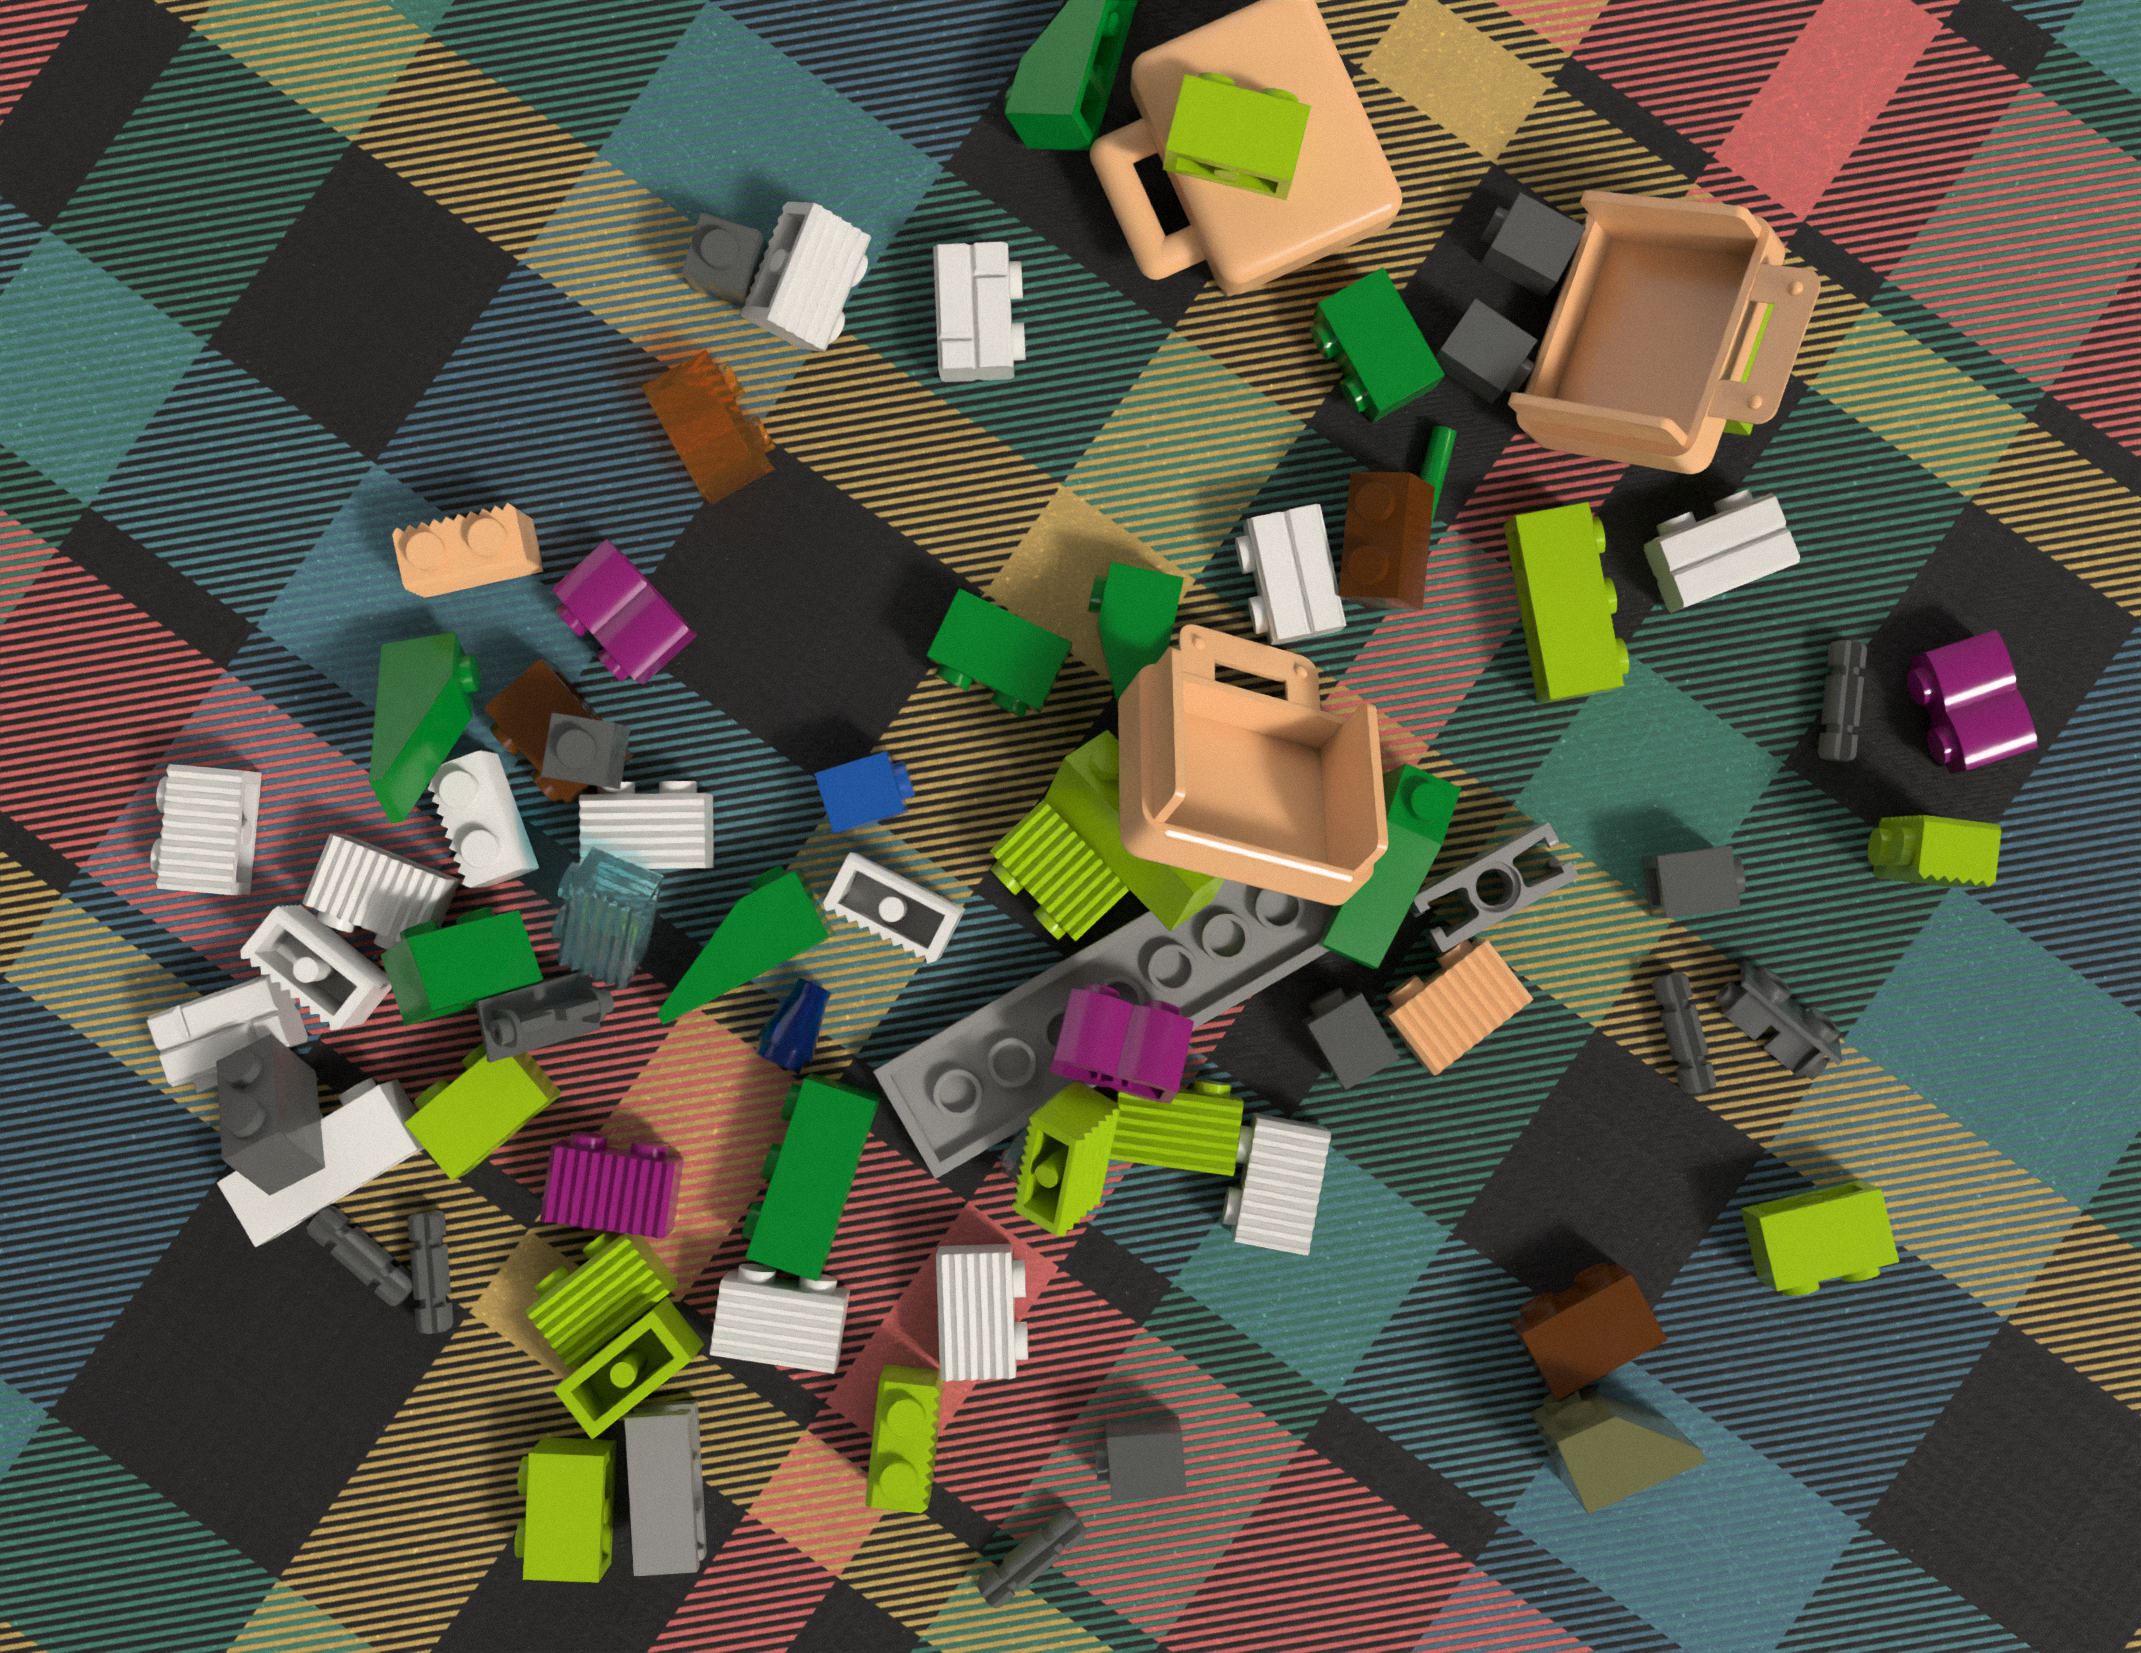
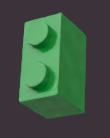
(1375, 346)
(999, 653)
(454, 966)

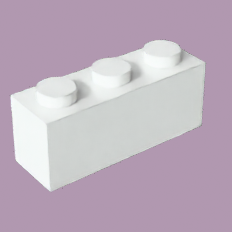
(358, 1146)

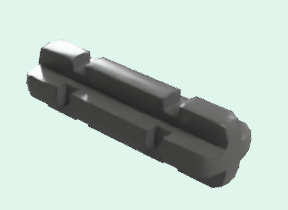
(1842, 700)
(1684, 1032)
(361, 1255)
(430, 1271)
(1031, 1558)

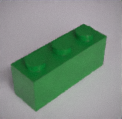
(810, 1175)

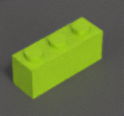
(1566, 602)
(1088, 801)

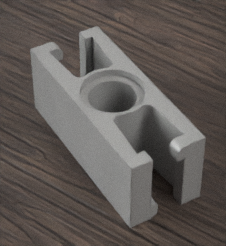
(1515, 893)
(665, 1487)

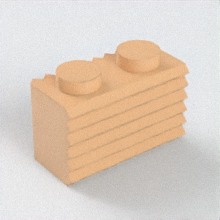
(467, 551)
(1455, 1004)

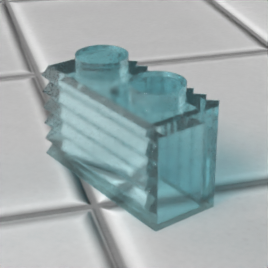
(606, 916)

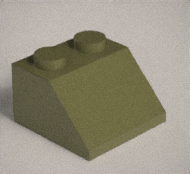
(1610, 1447)

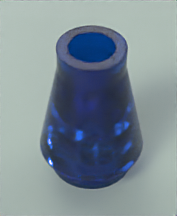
(794, 1028)

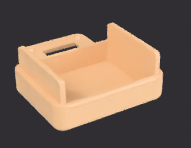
(1341, 175)
(1660, 331)
(1246, 778)

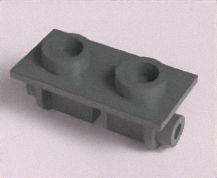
(541, 1015)
(1801, 1035)

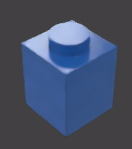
(865, 791)

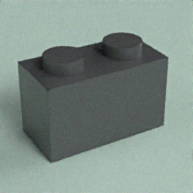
(269, 1115)

